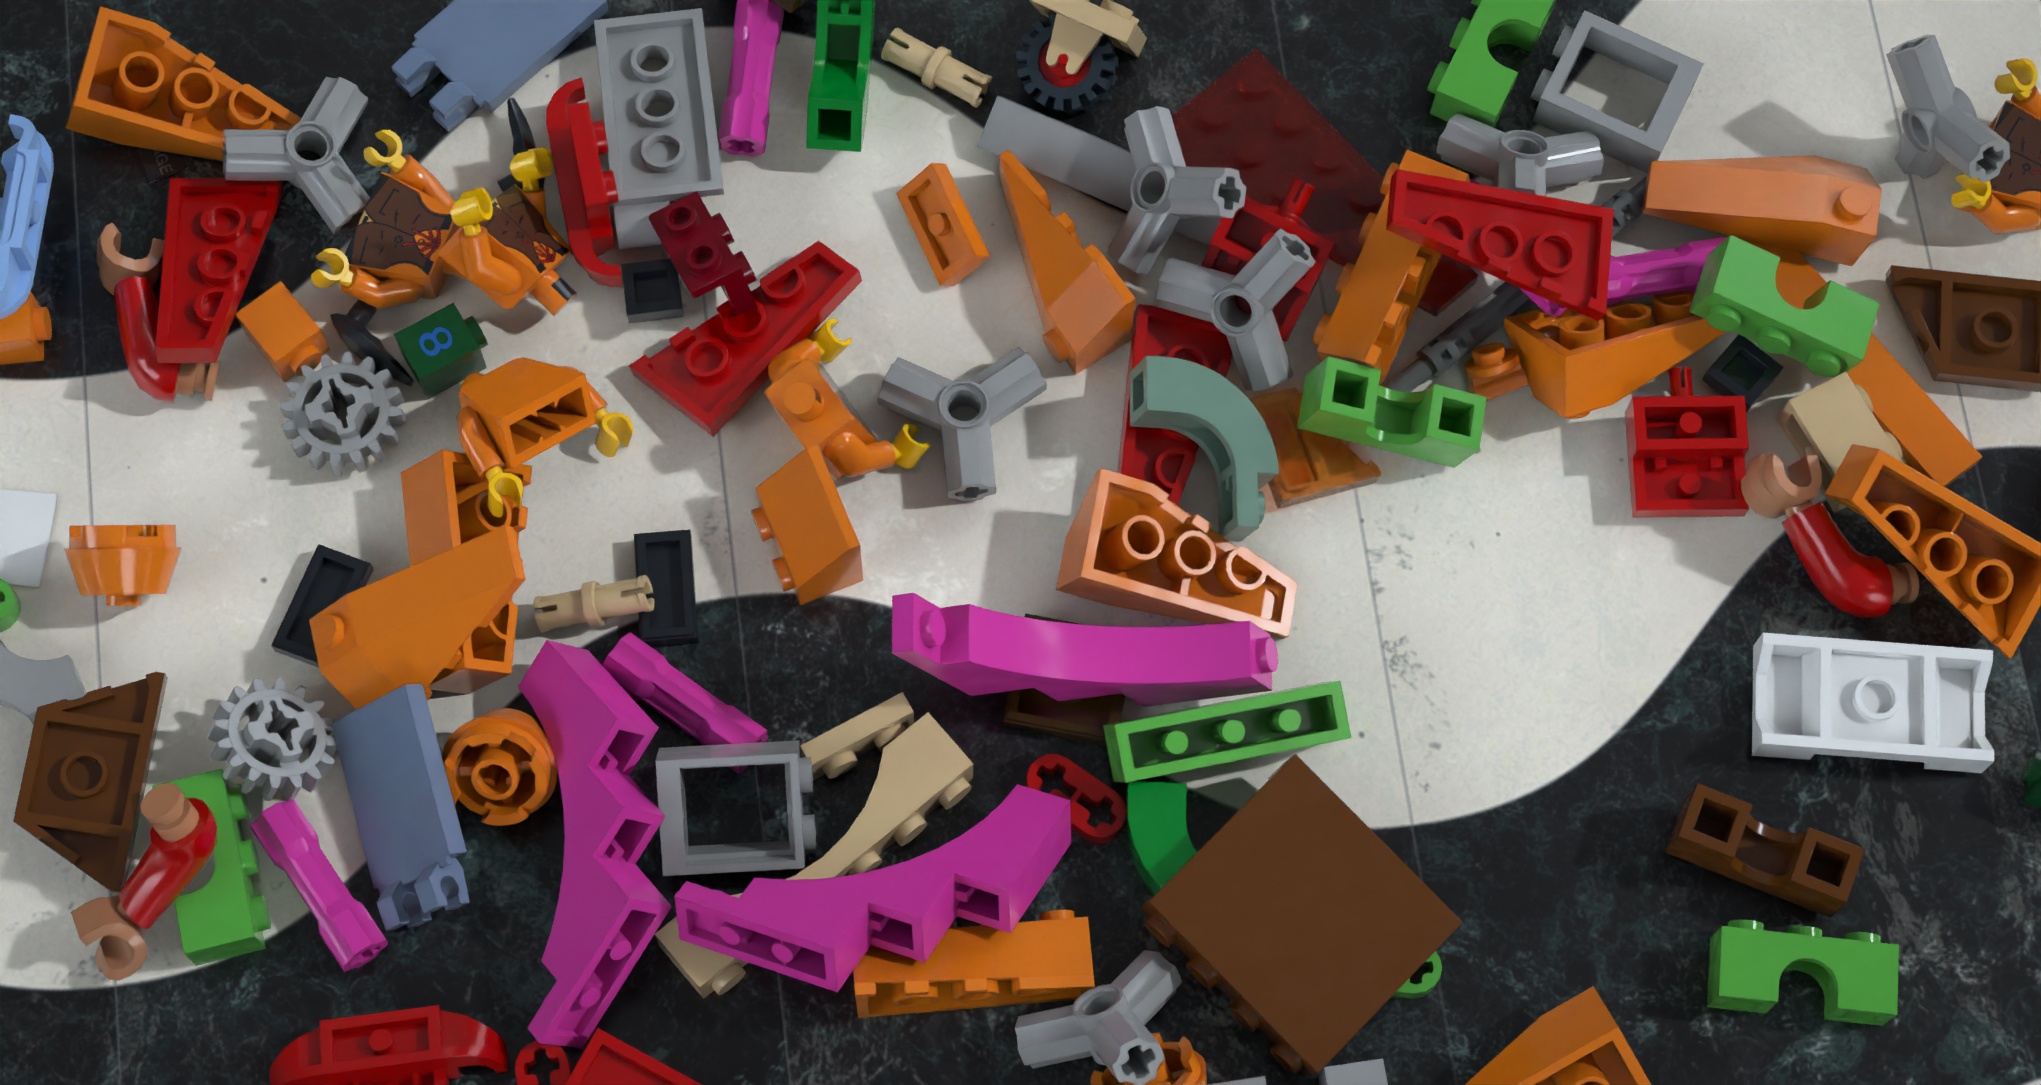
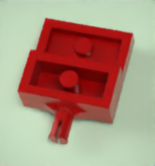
(1250, 229)
(1686, 452)

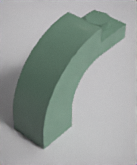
(1221, 421)

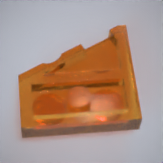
(1308, 461)

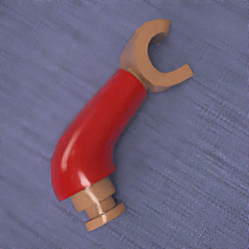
(137, 316)
(1843, 576)
(180, 846)

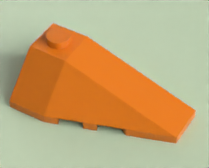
(160, 95)
(1777, 201)
(1076, 289)
(1593, 363)
(1155, 558)
(416, 618)
(1567, 1047)

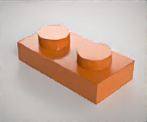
(943, 224)

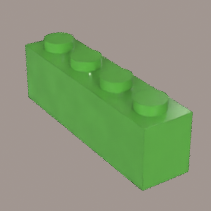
(1226, 731)

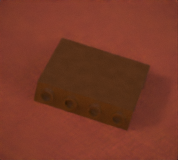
(1300, 918)

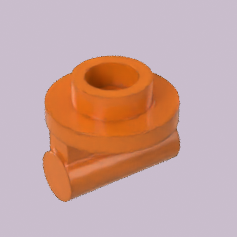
(1494, 371)

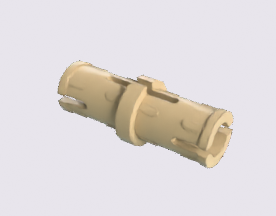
(936, 67)
(594, 603)

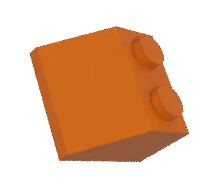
(808, 528)

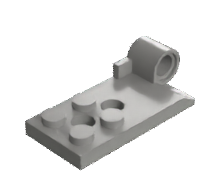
(652, 155)

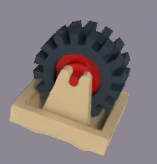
(1072, 54)

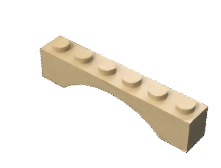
(913, 779)

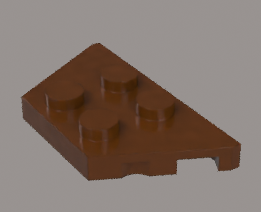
(1972, 325)
(91, 774)

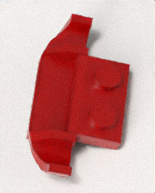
(581, 183)
(390, 1049)

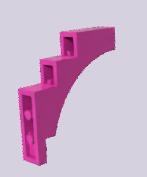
(1152, 665)
(605, 900)
(827, 924)

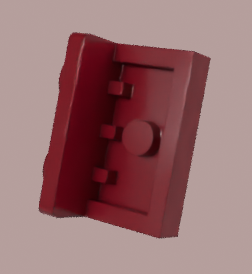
(701, 251)

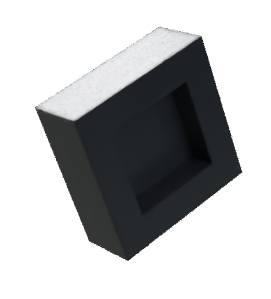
(652, 291)
(1743, 371)

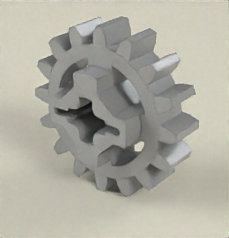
(322, 417)
(273, 739)

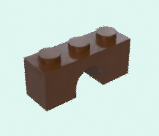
(1797, 867)

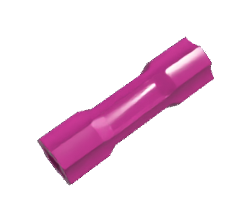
(746, 107)
(1658, 271)
(679, 699)
(297, 851)

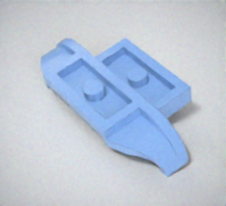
(22, 211)

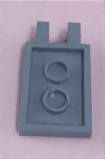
(489, 50)
(403, 806)

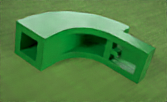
(840, 75)
(1157, 830)

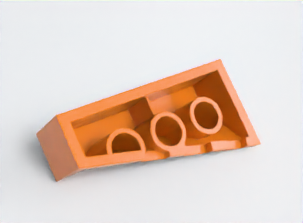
(1382, 286)
(445, 509)
(1961, 549)
(981, 969)

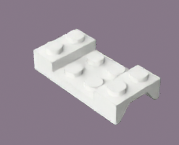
(1870, 701)

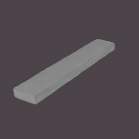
(1072, 158)

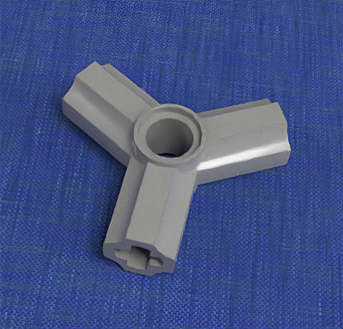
(1940, 117)
(322, 129)
(1520, 157)
(1167, 190)
(1263, 283)
(965, 444)
(1105, 1023)

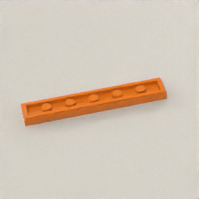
(1899, 404)

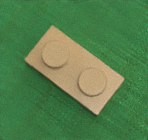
(838, 748)

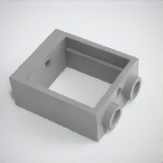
(1631, 49)
(682, 859)

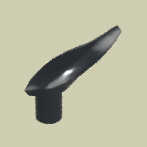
(522, 141)
(363, 344)

